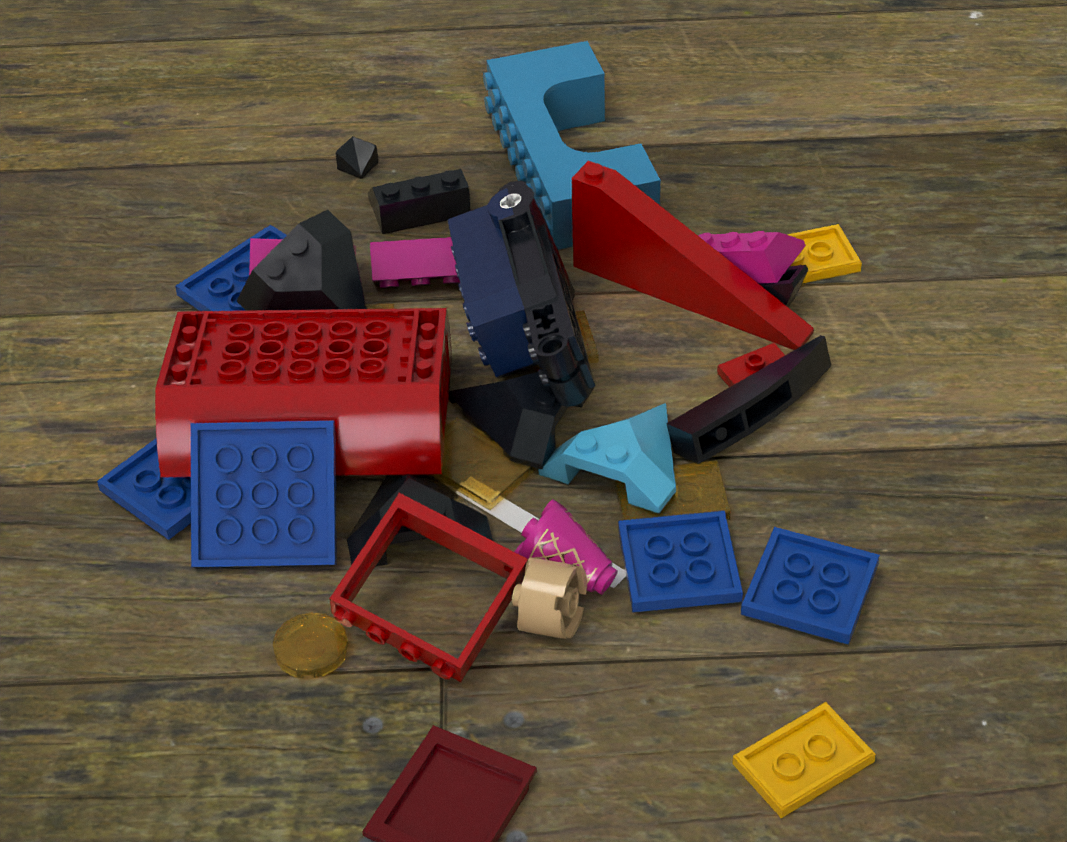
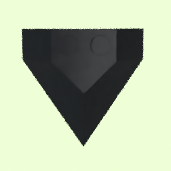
(307, 270)
(515, 416)
(424, 490)

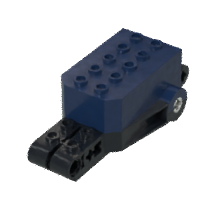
(520, 293)

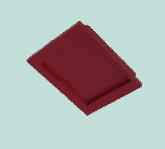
(451, 793)

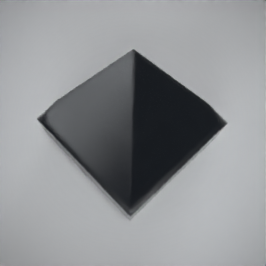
(356, 157)

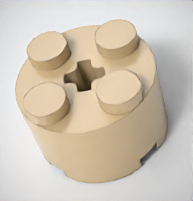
(550, 598)

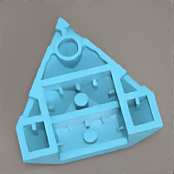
(626, 451)

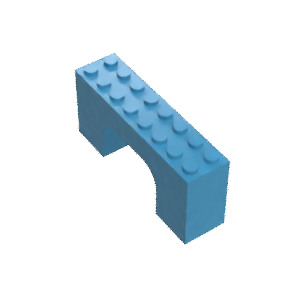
(533, 100)

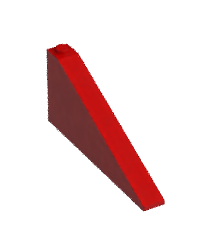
(645, 248)

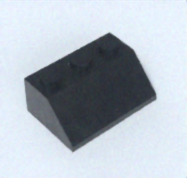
(420, 201)

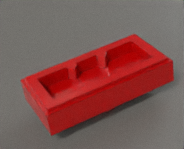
(747, 364)

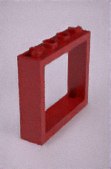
(450, 535)

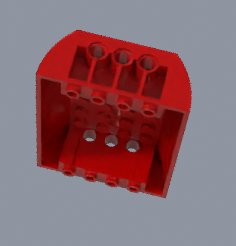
(366, 369)

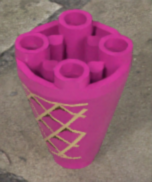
(563, 540)

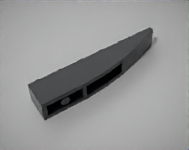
(748, 403)

